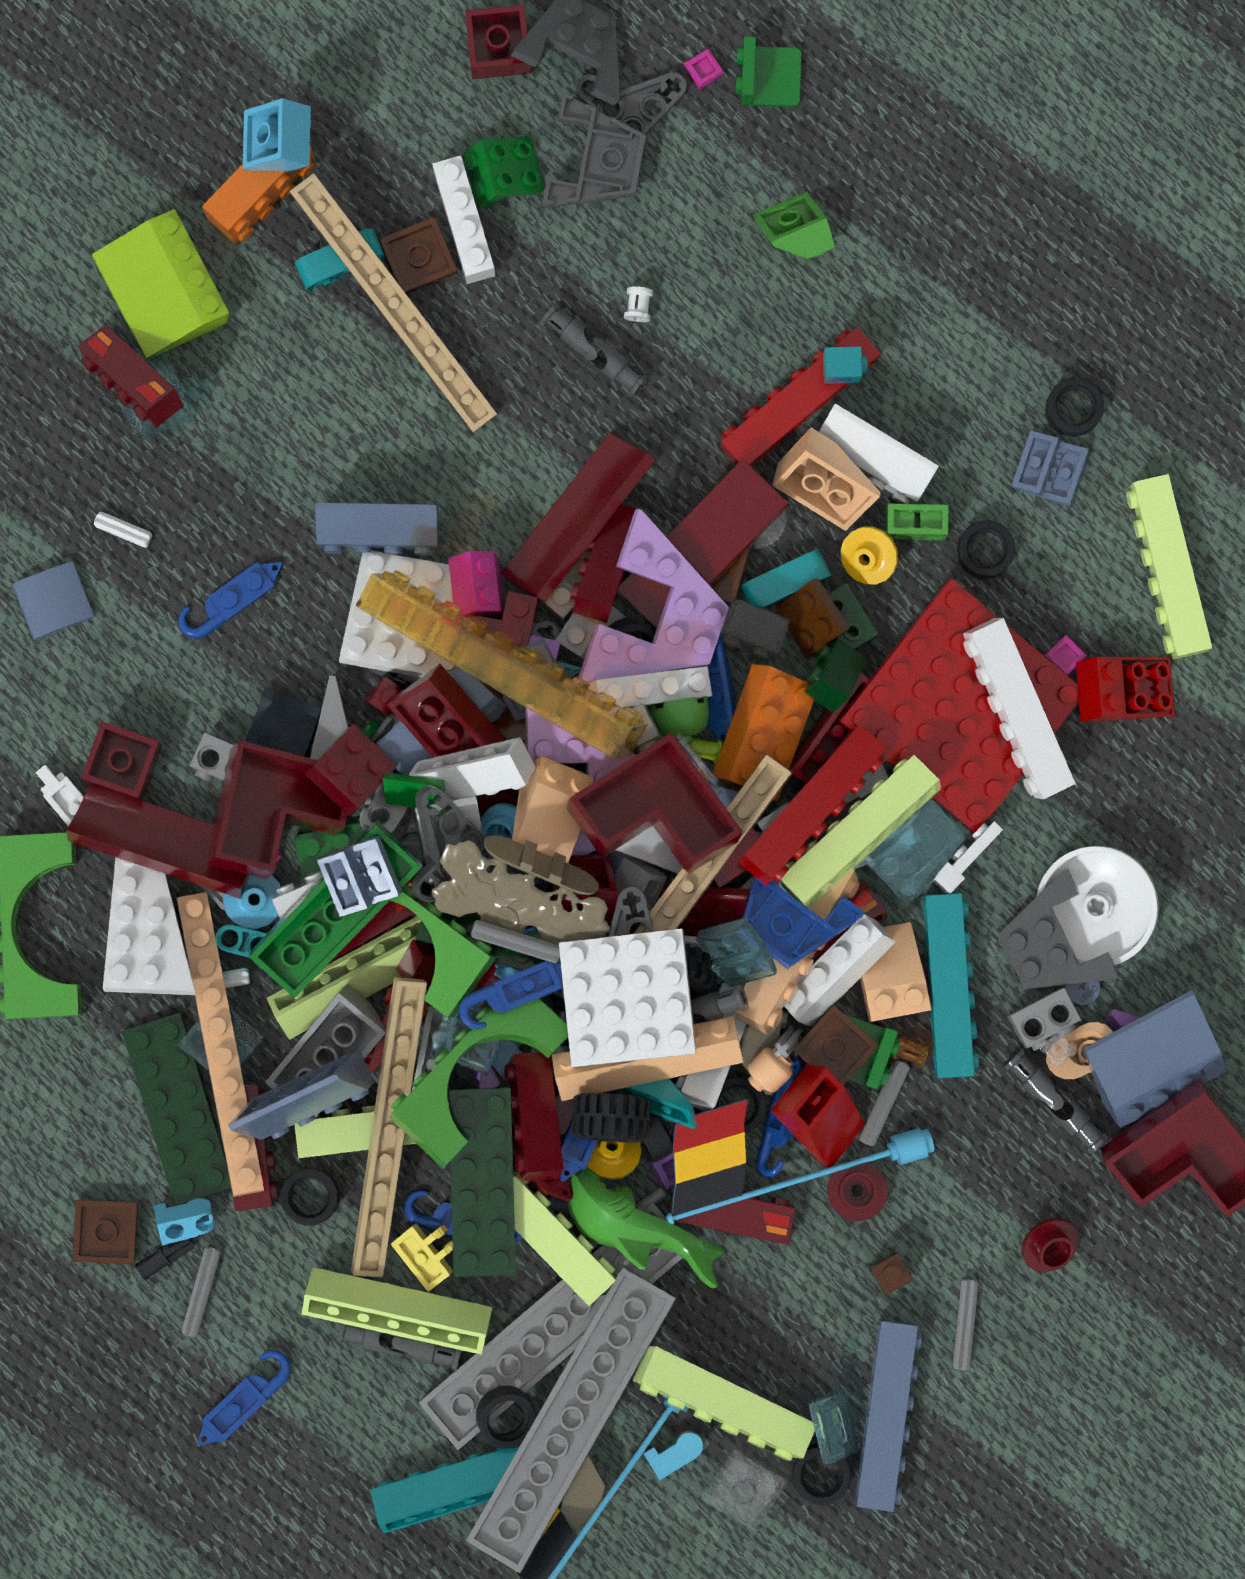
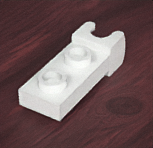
(951, 875)

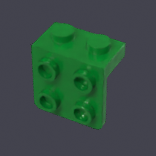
(768, 75)
(503, 169)
(874, 1069)

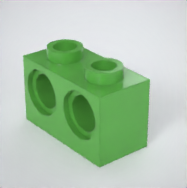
(916, 521)

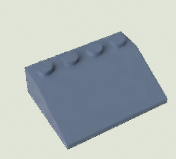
(1154, 1059)
(304, 1097)

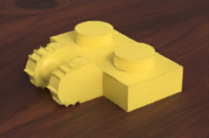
(423, 1257)

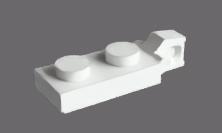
(60, 793)

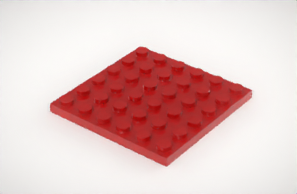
(935, 707)

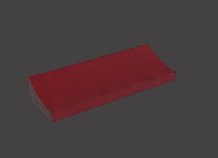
(577, 517)
(713, 534)
(447, 723)
(151, 839)

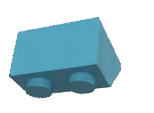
(277, 136)

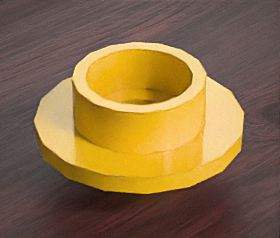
(877, 546)
(617, 1163)

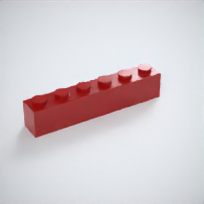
(790, 406)
(812, 806)

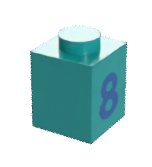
(843, 365)

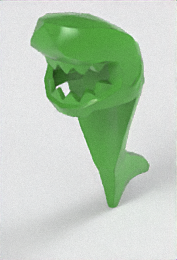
(616, 1223)

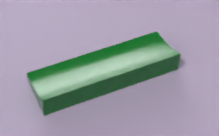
(313, 929)

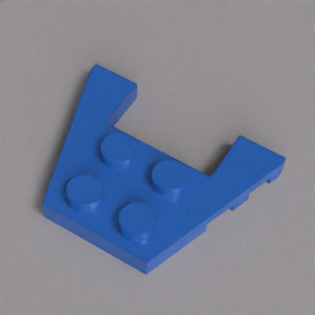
(789, 926)

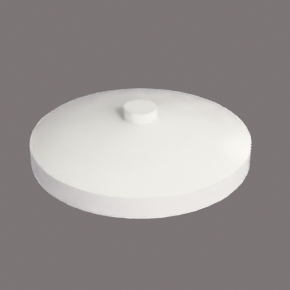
(1114, 904)

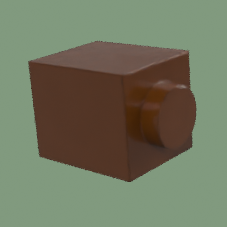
(890, 1273)

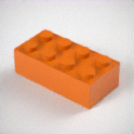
(250, 197)
(764, 723)

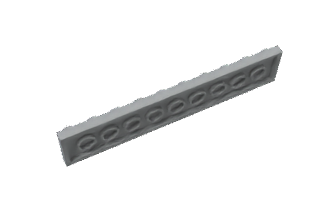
(528, 1347)
(571, 1420)

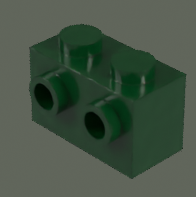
(860, 626)
(834, 674)

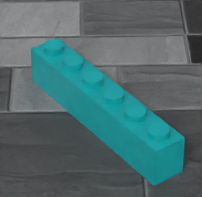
(949, 985)
(440, 1491)

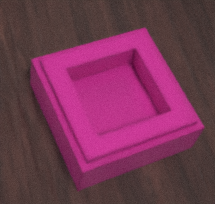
(703, 69)
(1065, 655)

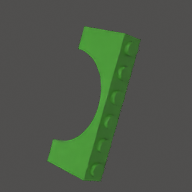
(458, 957)
(25, 989)
(426, 1112)

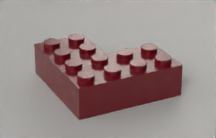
(658, 791)
(257, 798)
(1178, 1139)

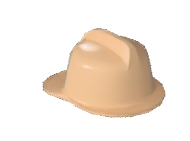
(1078, 1065)

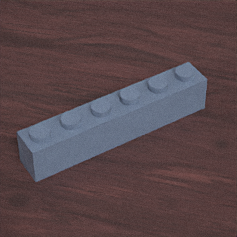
(886, 1415)

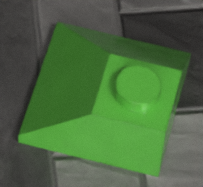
(796, 227)

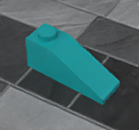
(665, 1101)

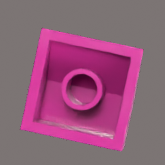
(477, 584)

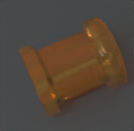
(912, 1051)

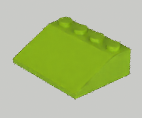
(161, 285)

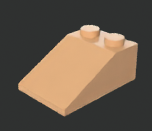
(825, 480)
(543, 808)
(897, 980)

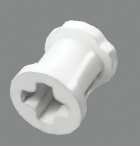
(638, 304)

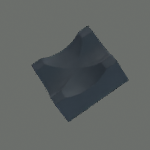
(284, 723)

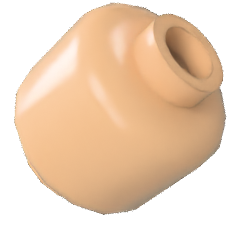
(769, 1071)

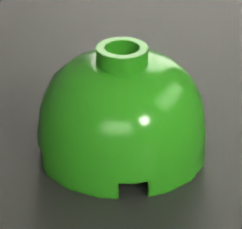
(681, 716)

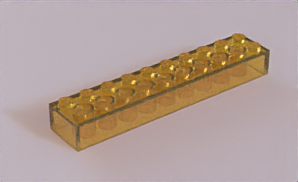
(502, 664)

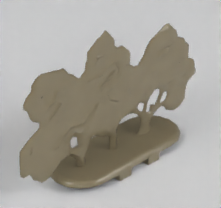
(512, 898)

